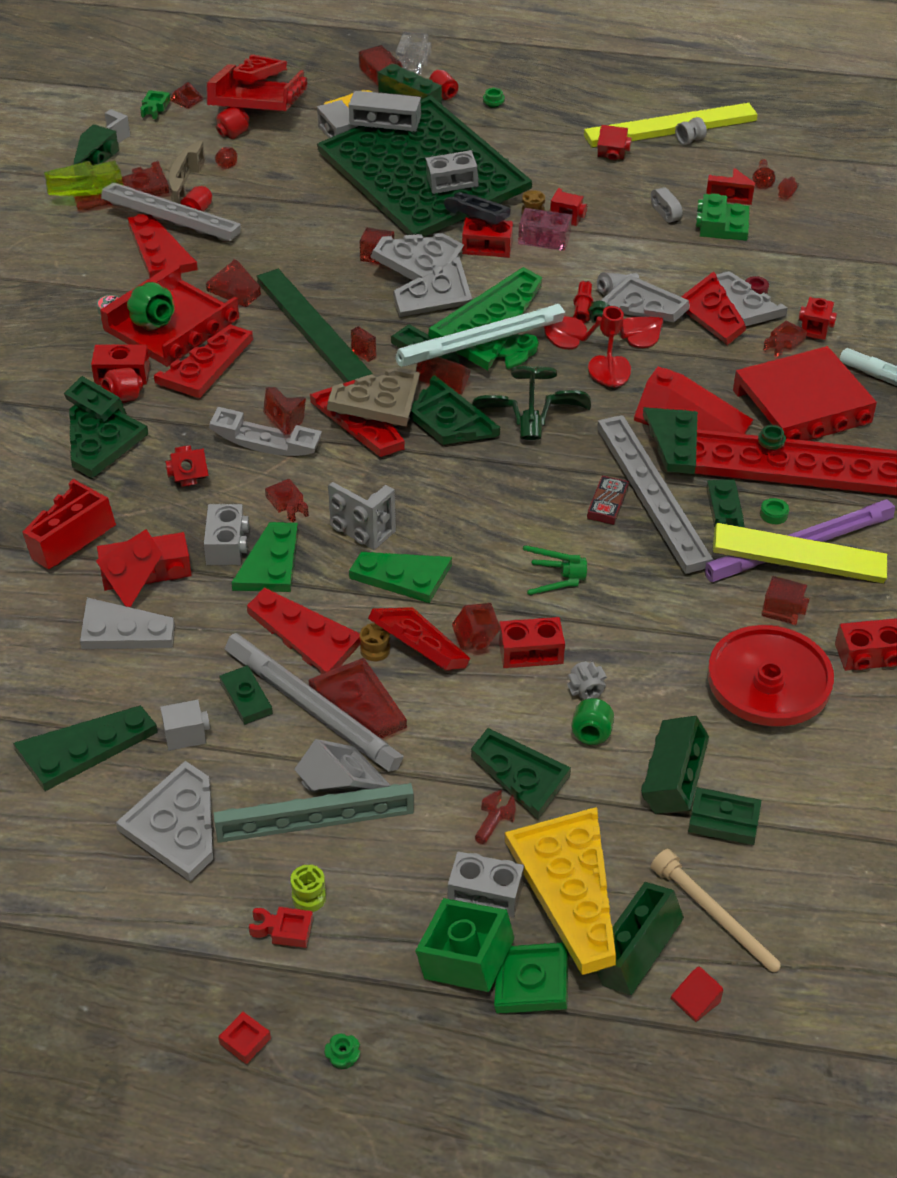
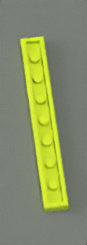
(667, 124)

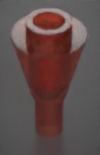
(764, 176)

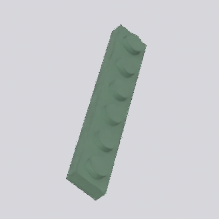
(314, 812)

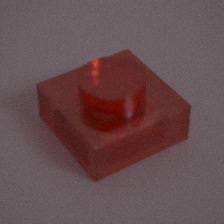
(363, 343)

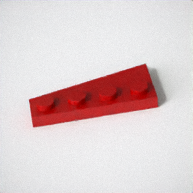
(158, 246)
(206, 363)

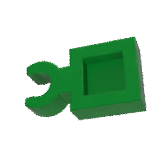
(154, 102)

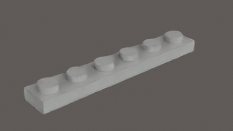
(171, 211)

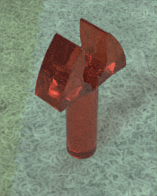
(495, 815)

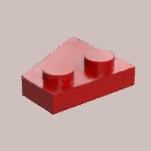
(130, 565)

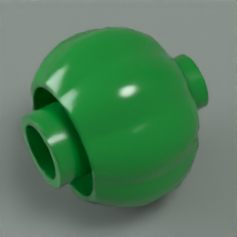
(151, 306)

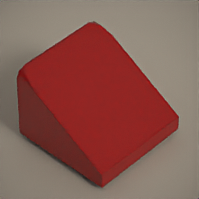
(698, 994)

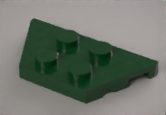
(450, 416)

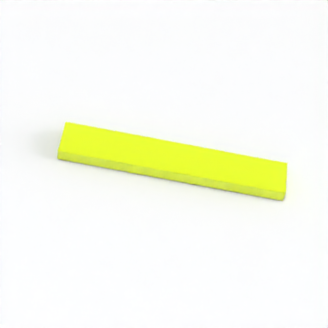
(800, 553)

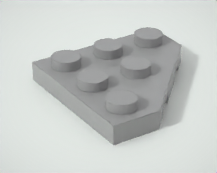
(416, 255)
(175, 821)

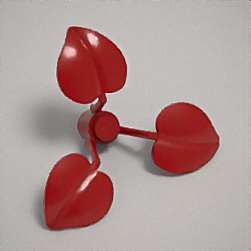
(607, 370)

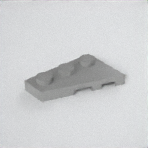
(436, 291)
(644, 299)
(750, 305)
(124, 627)

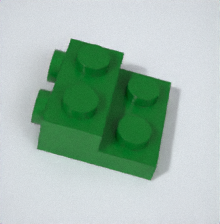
(722, 219)

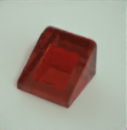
(186, 96)

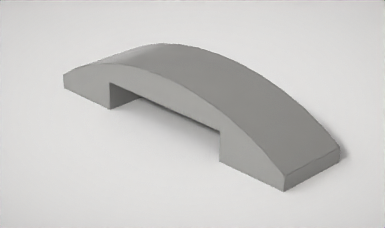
(262, 438)

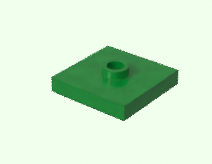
(533, 979)

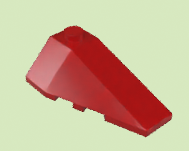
(677, 392)

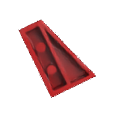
(68, 524)

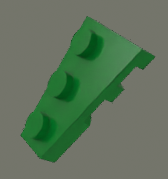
(270, 560)

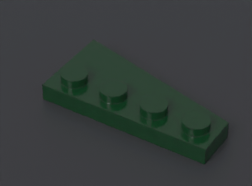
(76, 748)

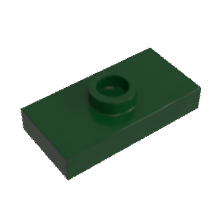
(246, 694)

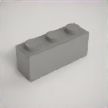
(385, 110)

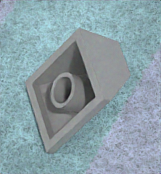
(337, 769)

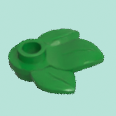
(518, 349)

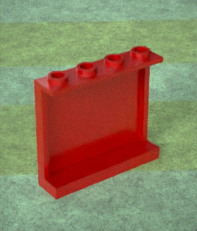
(268, 95)
(193, 322)
(807, 394)

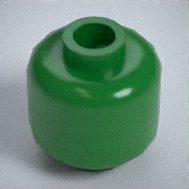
(592, 721)

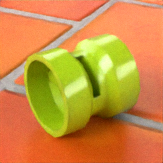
(308, 888)

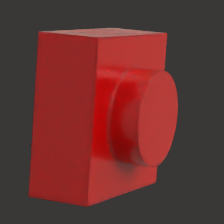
(244, 1037)

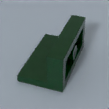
(94, 399)

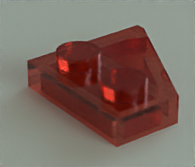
(234, 282)

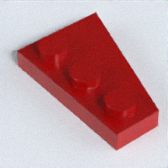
(258, 69)
(421, 635)

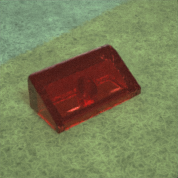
(449, 372)

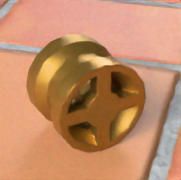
(533, 200)
(374, 642)

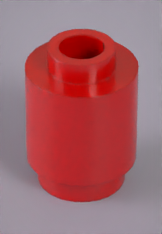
(449, 85)
(198, 198)

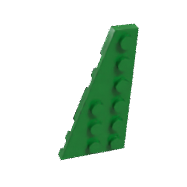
(498, 303)

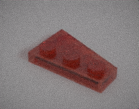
(361, 696)

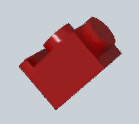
(568, 204)

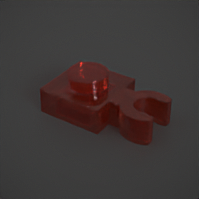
(785, 336)
(287, 497)

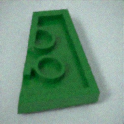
(402, 573)

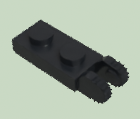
(477, 208)

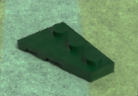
(675, 436)
(521, 770)

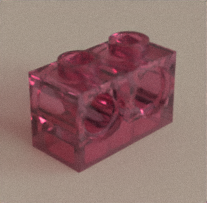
(544, 229)

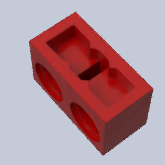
(487, 239)
(531, 642)
(867, 644)

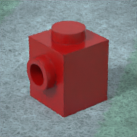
(613, 142)

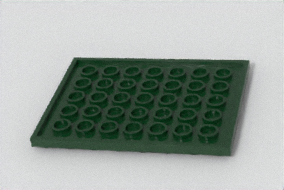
(393, 171)

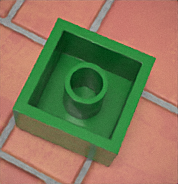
(465, 944)

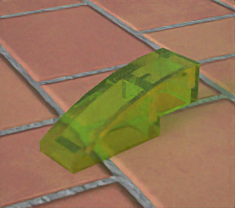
(82, 179)

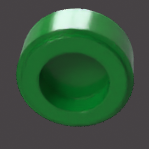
(774, 511)

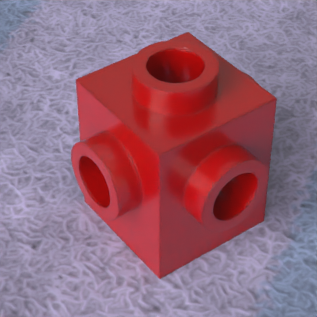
(817, 317)
(195, 458)

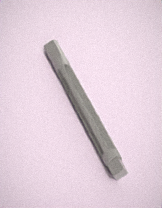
(314, 703)

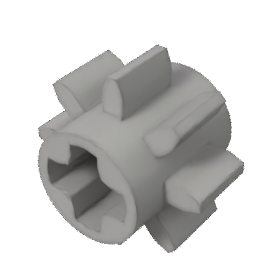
(587, 680)

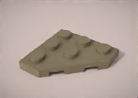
(377, 398)

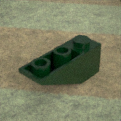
(96, 145)

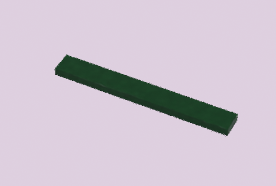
(312, 326)

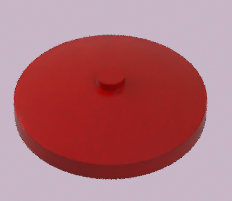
(770, 675)

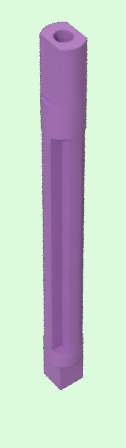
(867, 516)

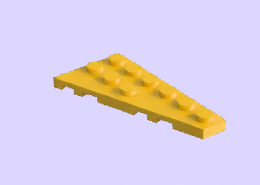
(569, 879)

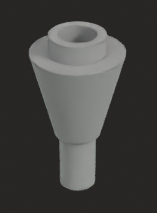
(608, 281)

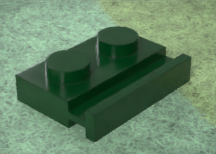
(725, 816)

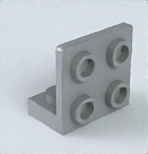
(364, 520)

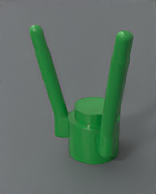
(571, 566)

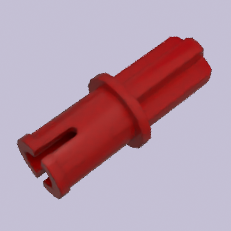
(583, 301)

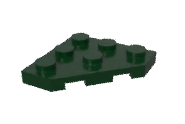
(100, 443)

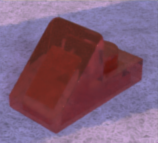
(283, 411)

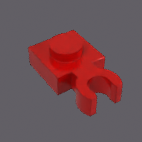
(287, 928)

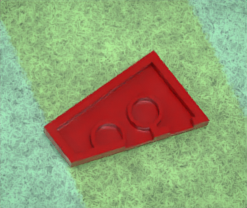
(714, 310)

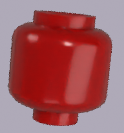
(232, 122)
(123, 383)

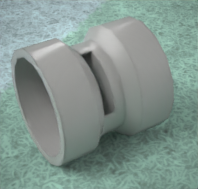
(690, 131)

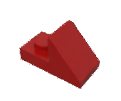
(737, 188)

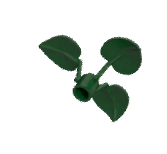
(531, 421)

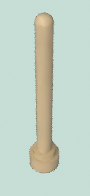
(667, 865)

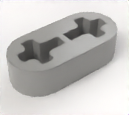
(666, 204)

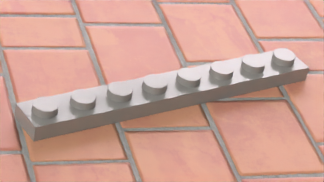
(654, 494)

